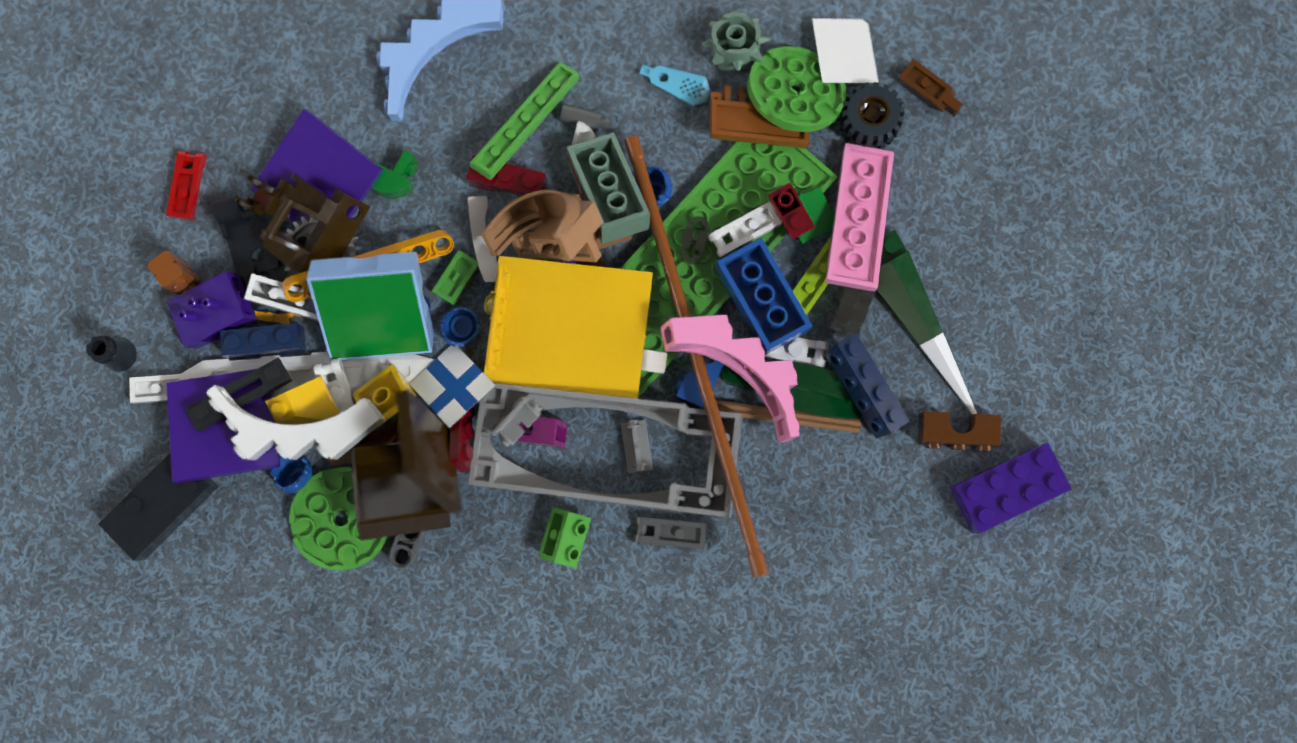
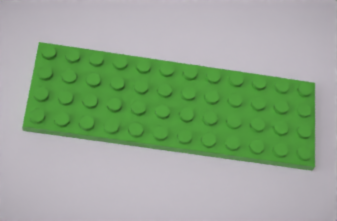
(726, 193)

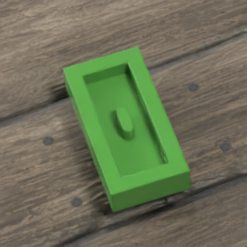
(456, 278)

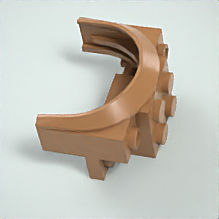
(563, 228)

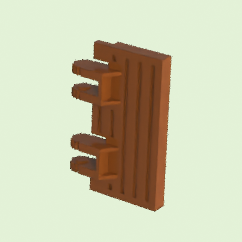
(743, 123)

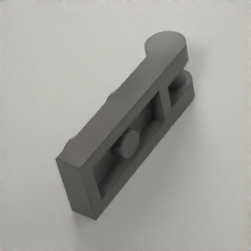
(671, 533)

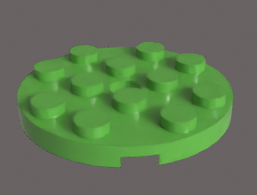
(776, 100)
(315, 525)

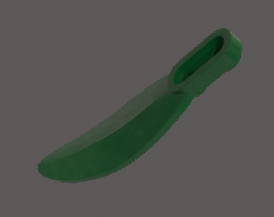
(816, 392)

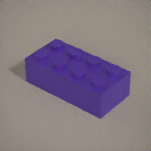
(1010, 488)

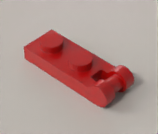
(185, 185)

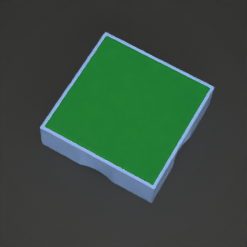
(371, 306)

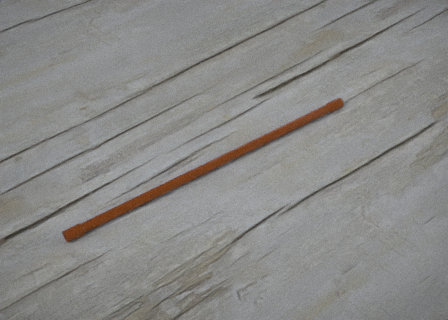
(754, 553)

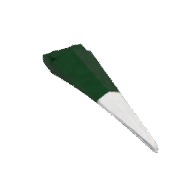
(907, 299)

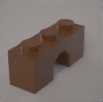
(983, 431)

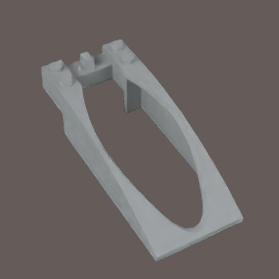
(496, 471)

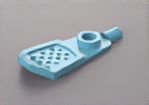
(675, 82)

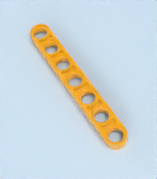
(429, 252)

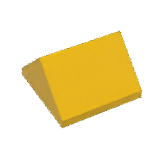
(383, 390)

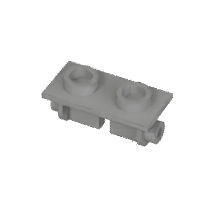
(523, 412)
(636, 446)

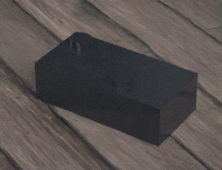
(154, 511)

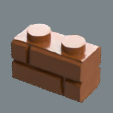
(173, 273)

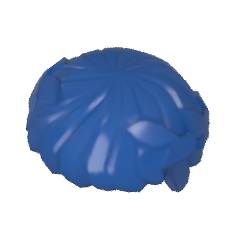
(660, 183)
(460, 327)
(297, 480)

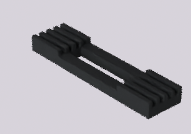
(272, 376)

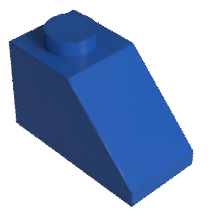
(688, 387)

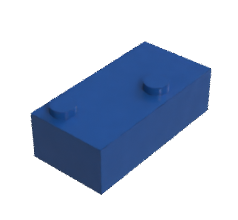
(763, 296)

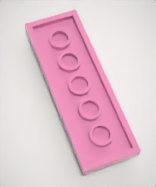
(860, 217)

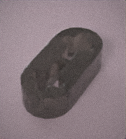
(688, 239)

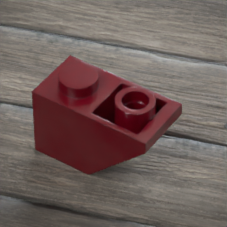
(791, 211)

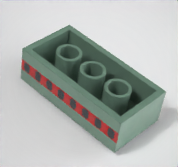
(608, 181)

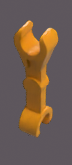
(271, 317)

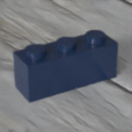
(263, 341)

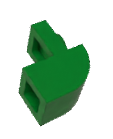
(395, 183)

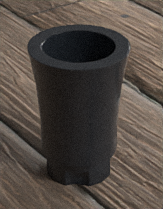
(114, 353)

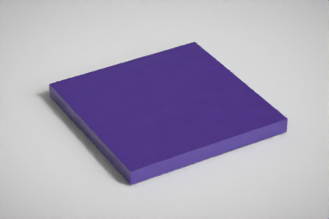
(322, 159)
(211, 451)

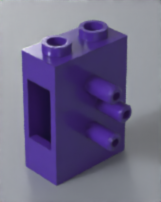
(210, 309)

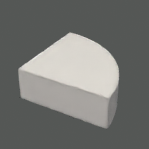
(582, 133)

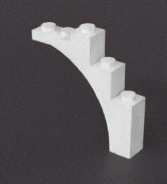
(333, 434)

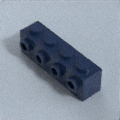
(866, 386)

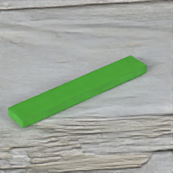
(524, 121)

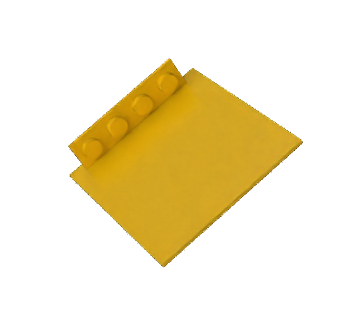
(568, 327)

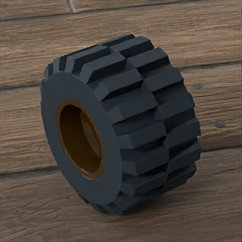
(871, 116)

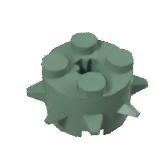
(735, 42)

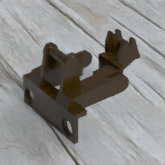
(330, 234)

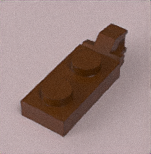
(930, 88)

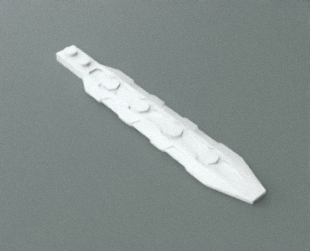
(300, 368)

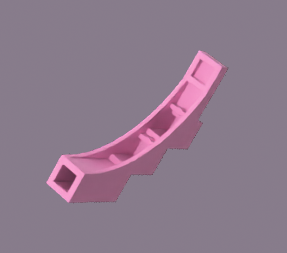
(771, 380)

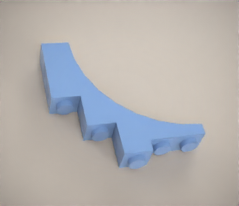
(426, 39)

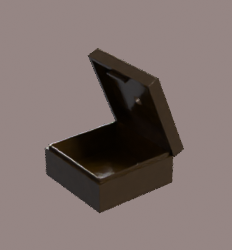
(407, 482)

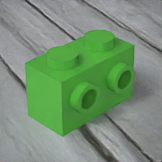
(566, 538)

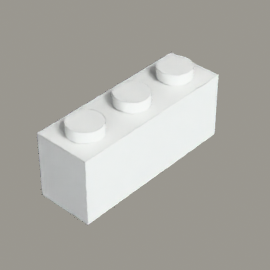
(270, 294)

